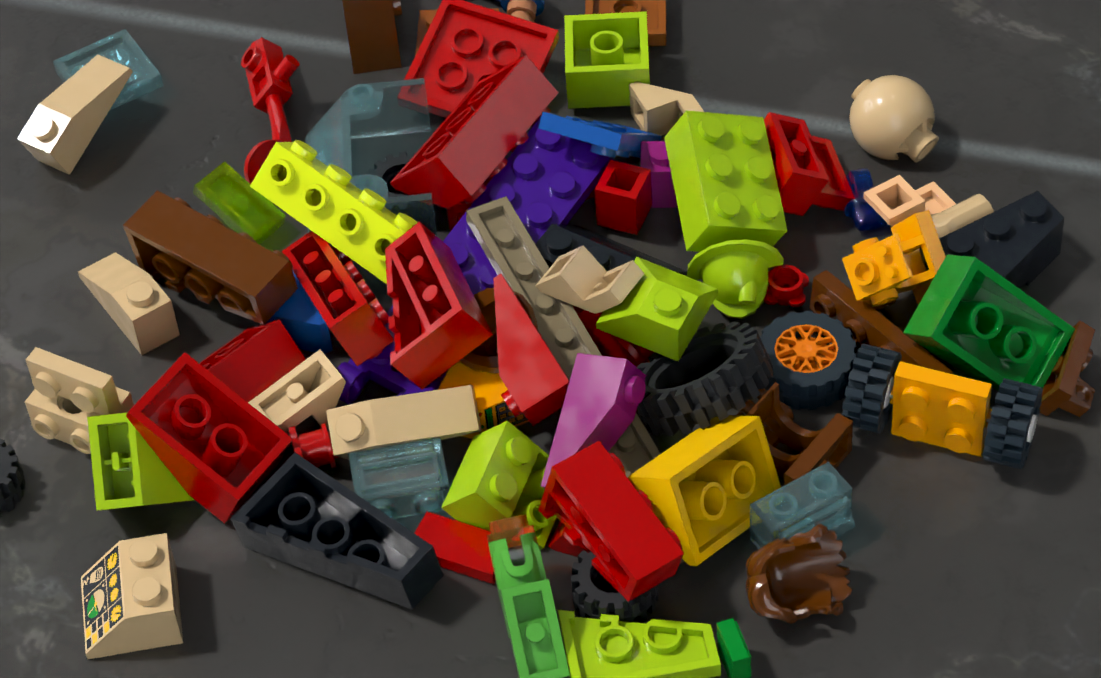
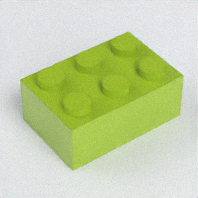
(724, 179)

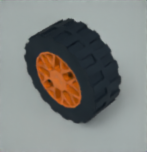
(809, 358)

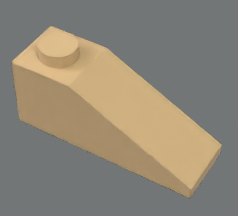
(73, 113)
(132, 301)
(403, 419)

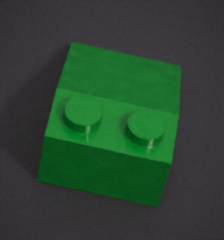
(987, 325)

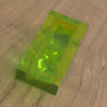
(238, 203)

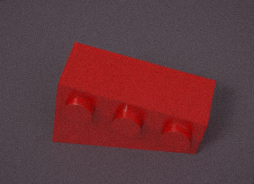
(433, 307)

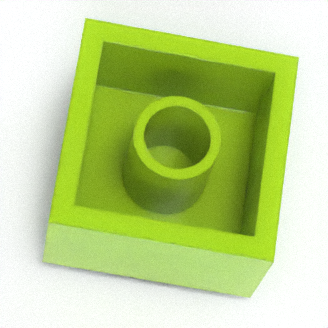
(605, 57)

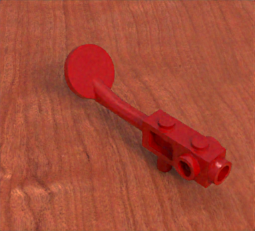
(270, 89)

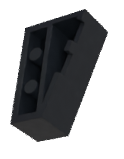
(1012, 240)

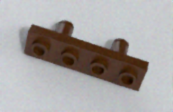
(866, 323)

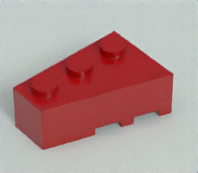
(611, 520)

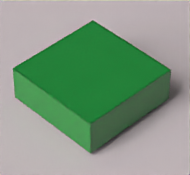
(733, 649)

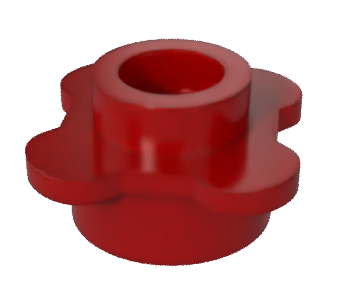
(786, 286)

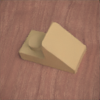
(301, 393)

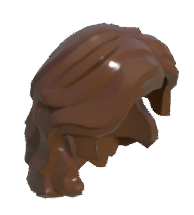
(798, 576)

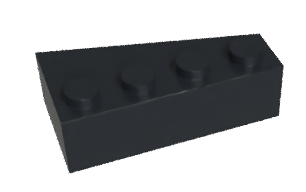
(335, 533)

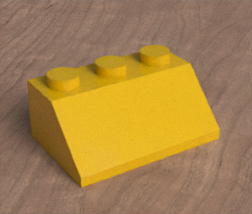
(708, 483)

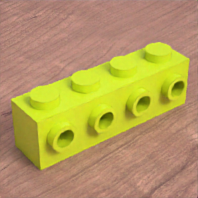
(330, 204)

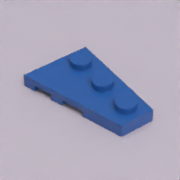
(605, 137)

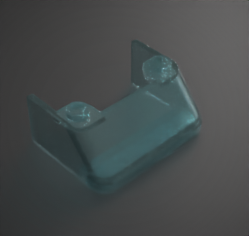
(375, 112)

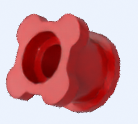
(314, 446)

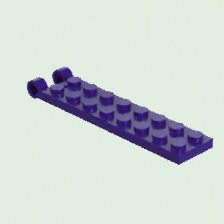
(545, 186)

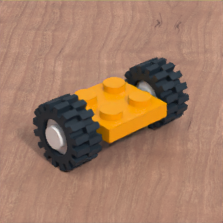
(942, 407)

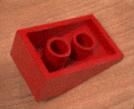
(208, 436)

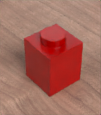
(623, 197)

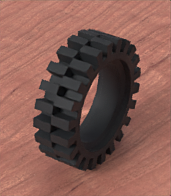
(706, 382)

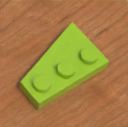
(637, 650)

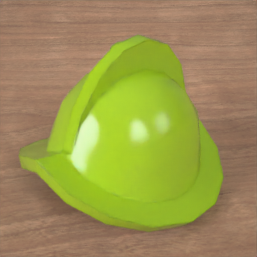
(738, 272)

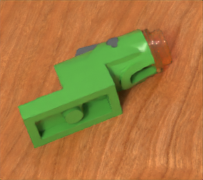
(526, 599)

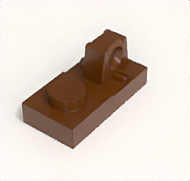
(1064, 386)

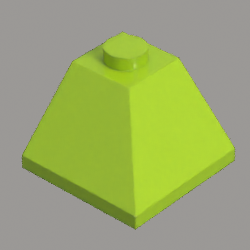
(660, 311)

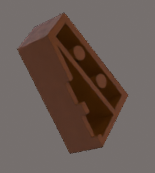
(372, 34)

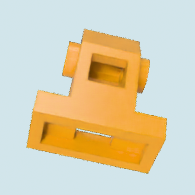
(894, 264)

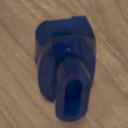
(862, 213)

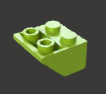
(127, 467)
(500, 481)

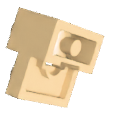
(67, 396)

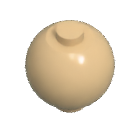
(893, 118)

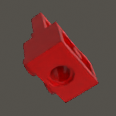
(805, 166)

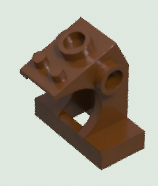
(815, 447)

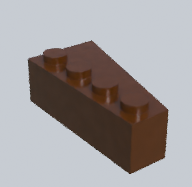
(209, 258)

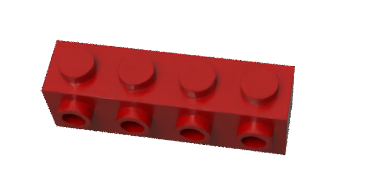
(340, 297)

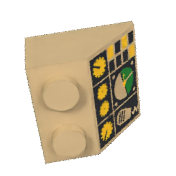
(132, 598)

